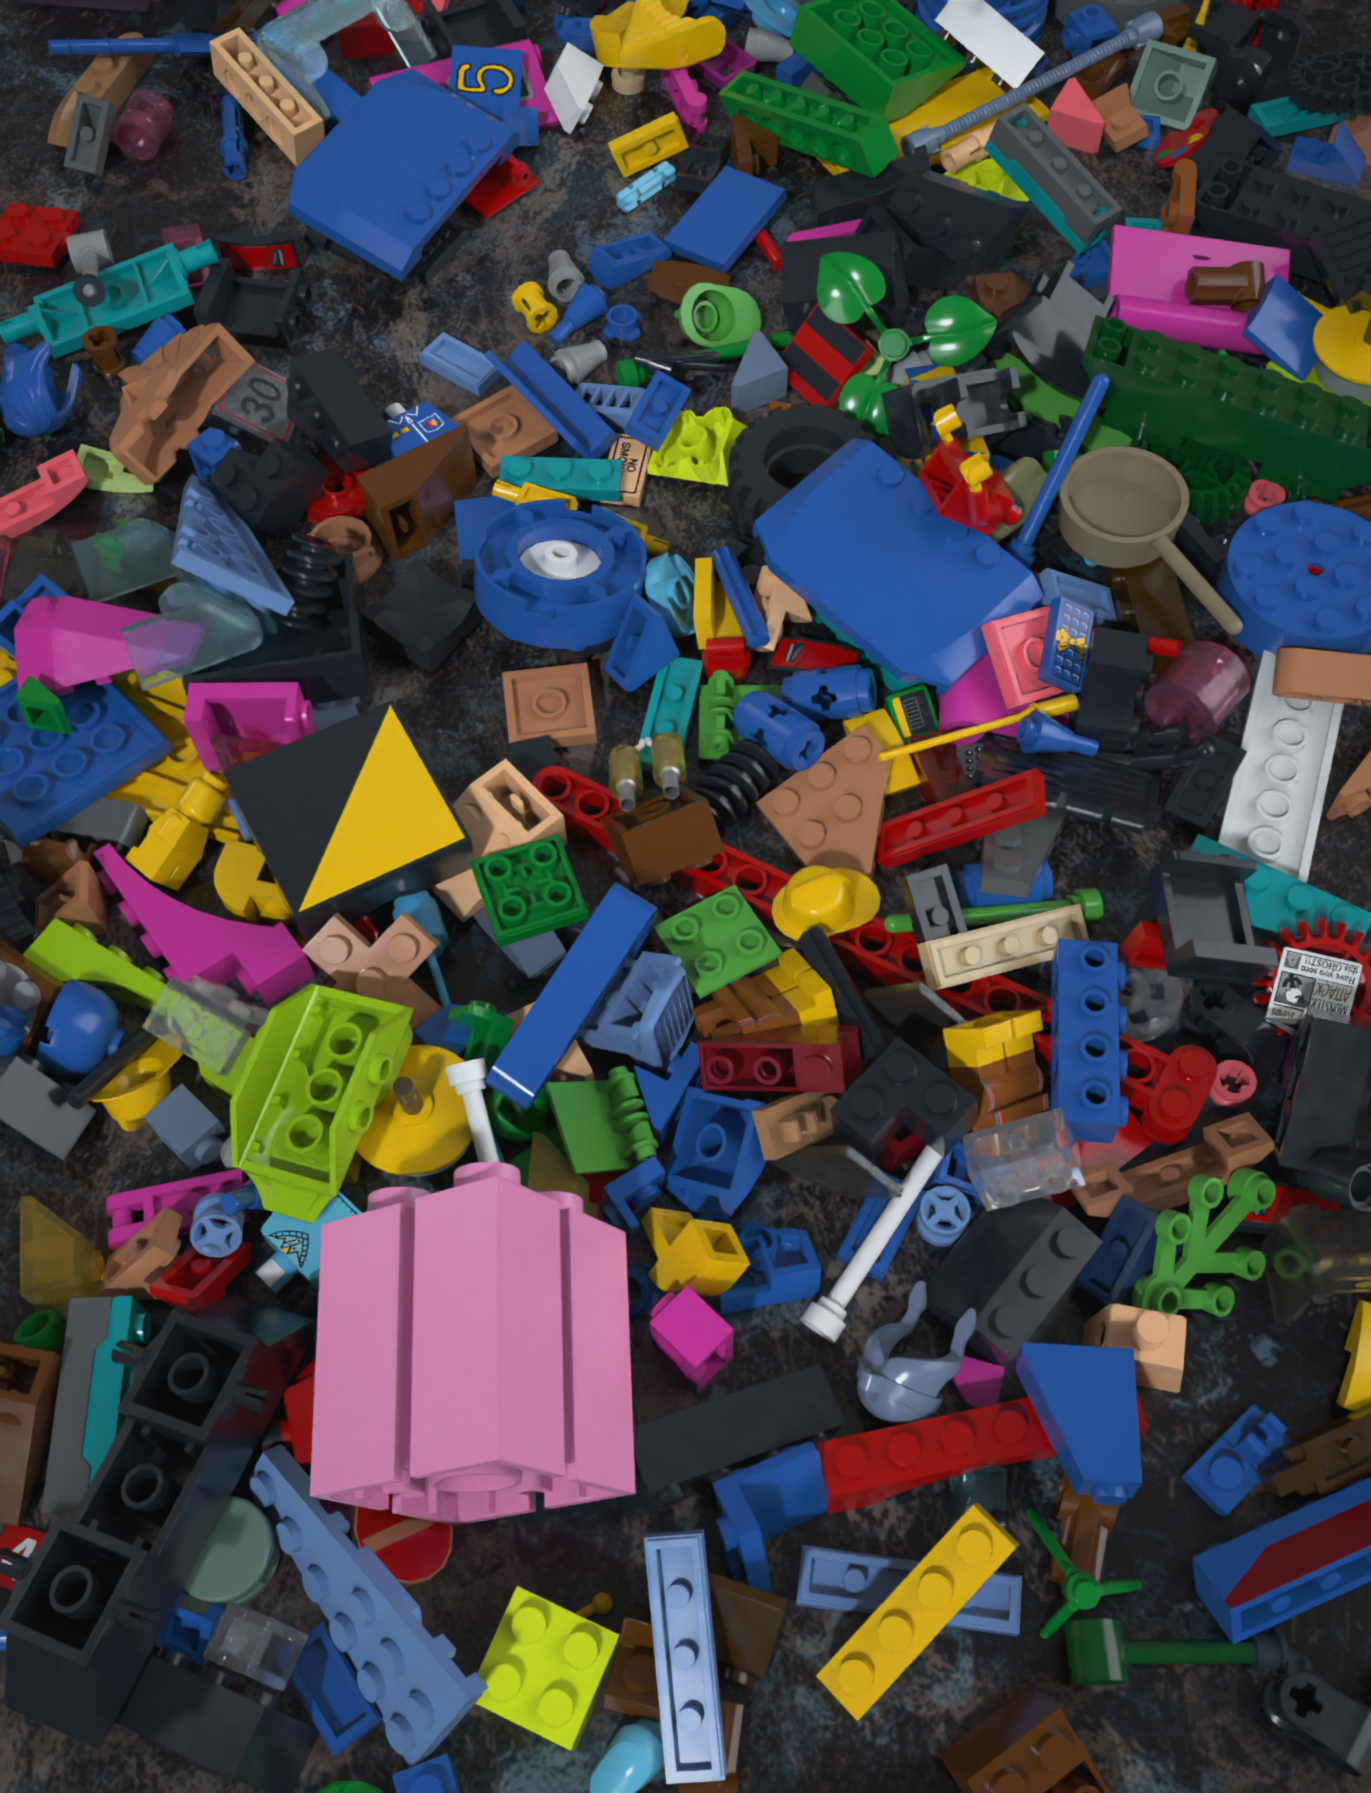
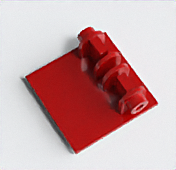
(501, 186)

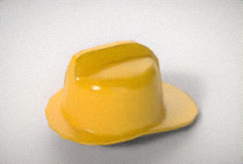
(825, 898)
(140, 1085)

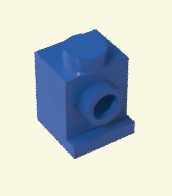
(209, 450)

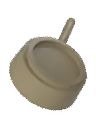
(1124, 512)

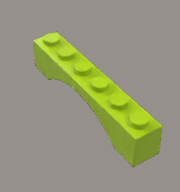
(75, 955)

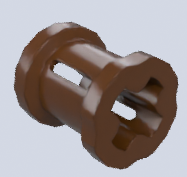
(102, 345)

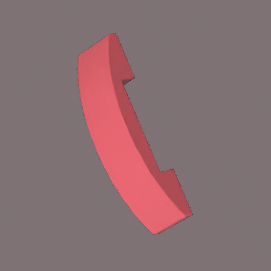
(40, 500)

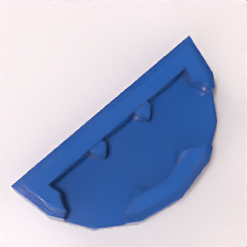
(574, 31)

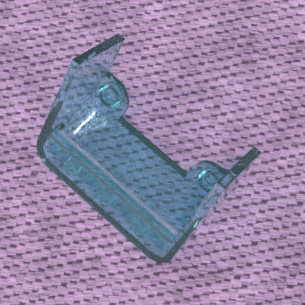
(294, 39)
(196, 620)

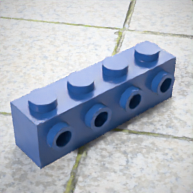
(1086, 1038)

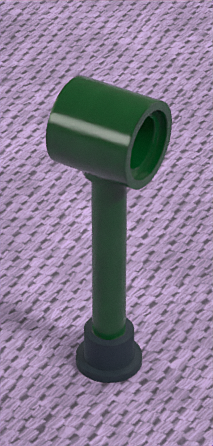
(1101, 1653)

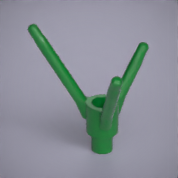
(1078, 1586)

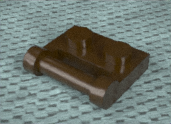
(243, 15)

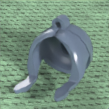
(904, 1387)

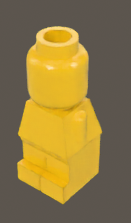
(178, 835)

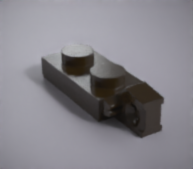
(1323, 1458)

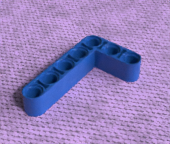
(554, 1021)

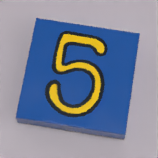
(487, 76)

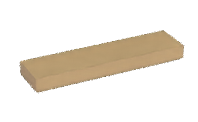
(999, 947)

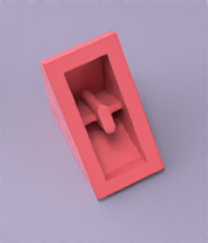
(1076, 119)

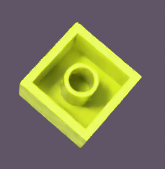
(547, 1668)

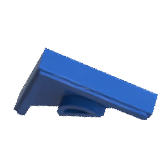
(1092, 266)

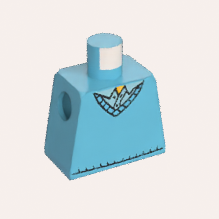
(298, 1245)

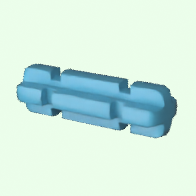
(645, 186)

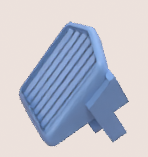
(643, 1012)

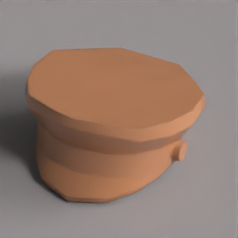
(352, 536)

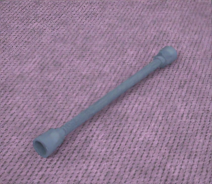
(1135, 35)

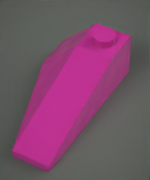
(72, 642)

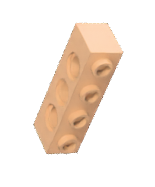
(266, 95)

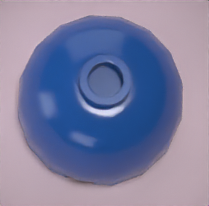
(80, 1031)

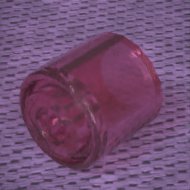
(1198, 689)

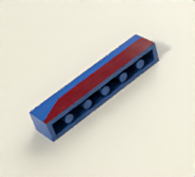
(1288, 1563)

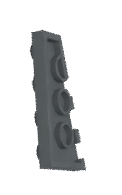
(1017, 854)

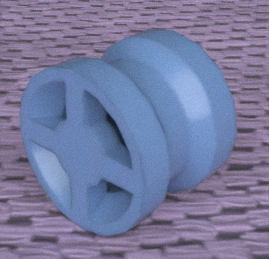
(949, 1206)
(210, 1236)

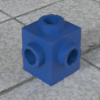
(1087, 29)

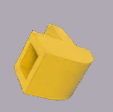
(609, 33)
(248, 886)
(693, 1252)

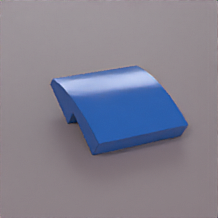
(1284, 327)

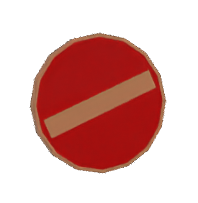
(405, 1544)

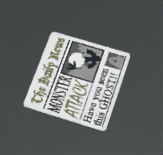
(1312, 982)

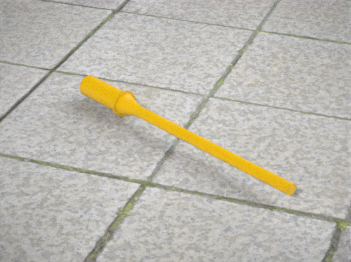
(1050, 708)

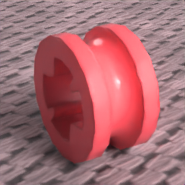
(1263, 489)
(1243, 1074)

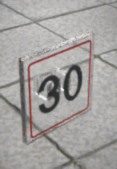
(257, 404)

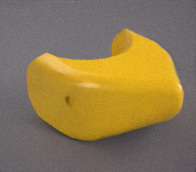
(663, 41)

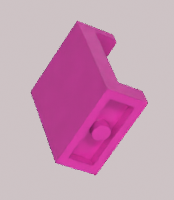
(248, 711)

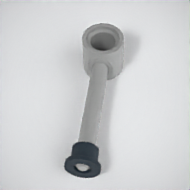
(89, 254)

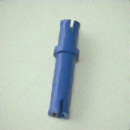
(233, 144)

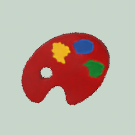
(1182, 144)

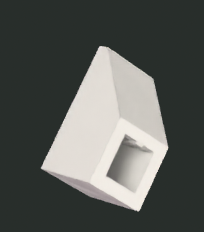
(573, 85)

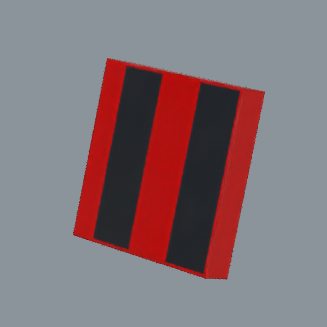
(824, 358)

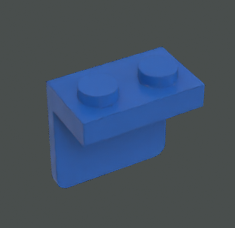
(763, 1503)

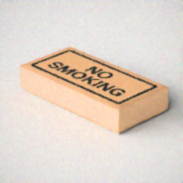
(634, 466)

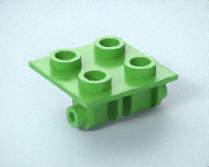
(716, 712)
(717, 941)
(602, 1123)

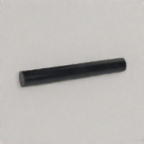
(109, 1068)

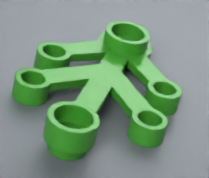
(1165, 1287)

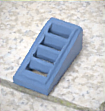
(622, 397)

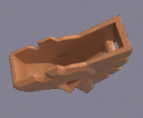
(170, 401)

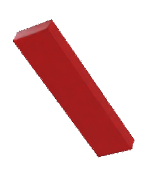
(962, 818)

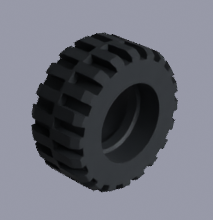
(781, 446)

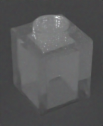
(256, 1646)

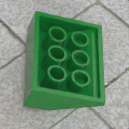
(874, 53)

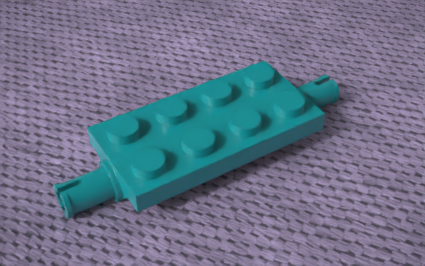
(134, 296)

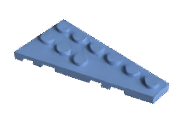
(221, 548)
(367, 1614)

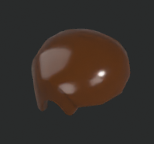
(51, 859)

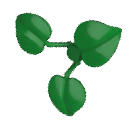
(954, 324)

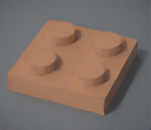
(505, 427)
(550, 703)

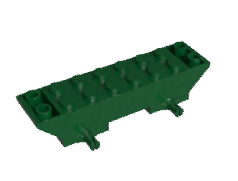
(1178, 391)

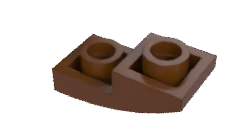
(673, 278)

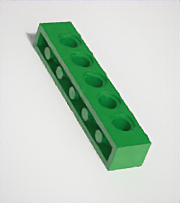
(813, 122)

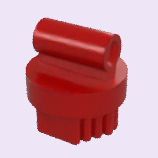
(727, 655)

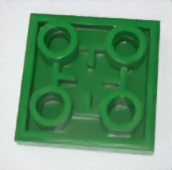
(529, 890)

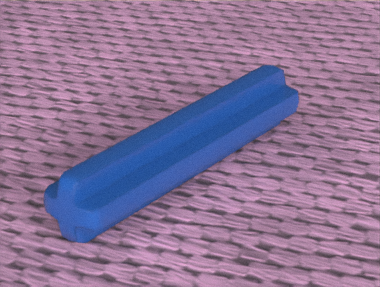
(740, 597)

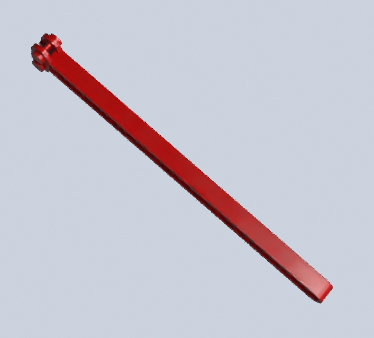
(1171, 1086)

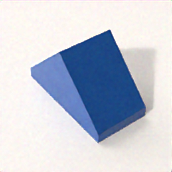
(641, 646)

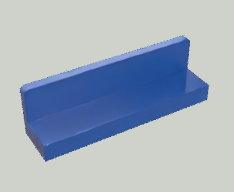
(556, 401)

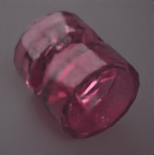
(144, 124)

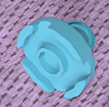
(671, 593)

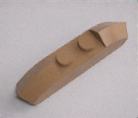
(107, 79)

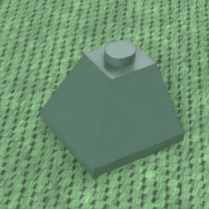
(1172, 83)

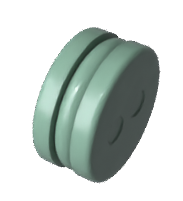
(237, 1556)

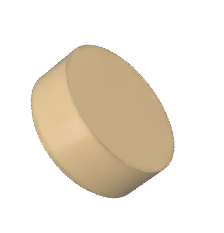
(628, 81)

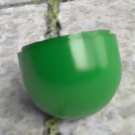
(49, 1338)

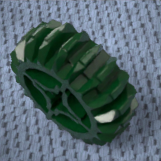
(1213, 477)

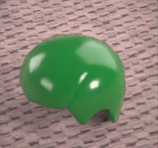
(514, 1121)

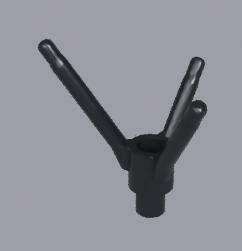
(691, 361)

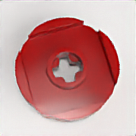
(342, 503)

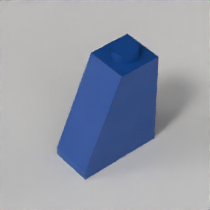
(1088, 1414)

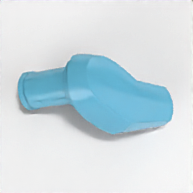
(629, 1759)

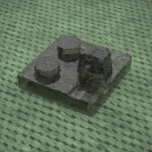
(45, 555)

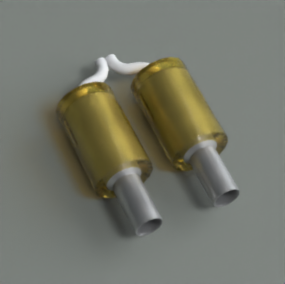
(667, 768)

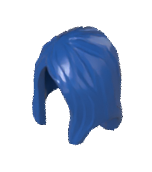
(28, 392)

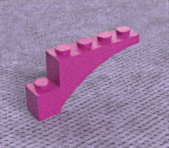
(203, 944)

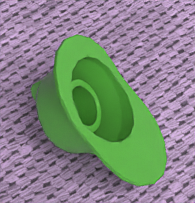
(717, 315)

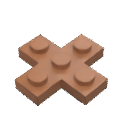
(377, 968)

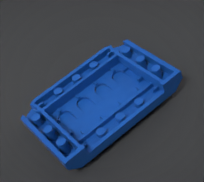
(397, 169)
(890, 569)

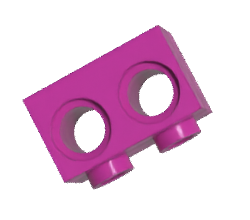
(690, 1337)

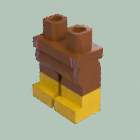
(769, 1001)
(998, 1065)

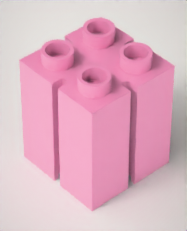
(472, 1353)

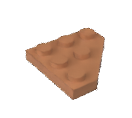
(835, 806)

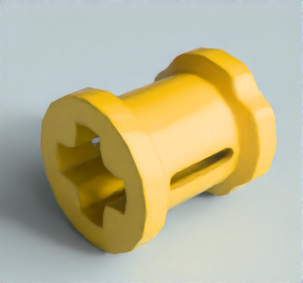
(534, 307)

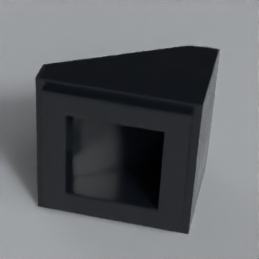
(532, 755)

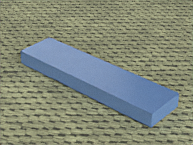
(864, 1581)
(685, 1657)

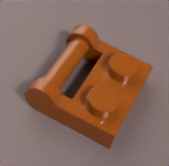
(1180, 207)

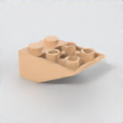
(498, 814)

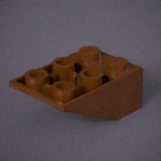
(416, 492)
(26, 1423)
(1023, 1750)

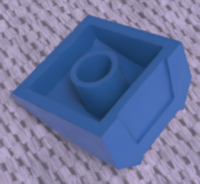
(714, 1154)

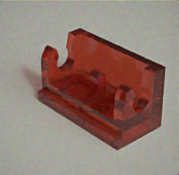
(937, 770)

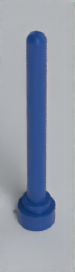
(1022, 546)

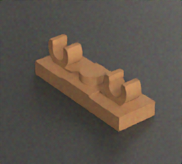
(795, 1121)

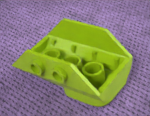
(313, 1093)

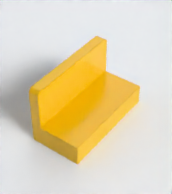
(648, 144)
(712, 610)

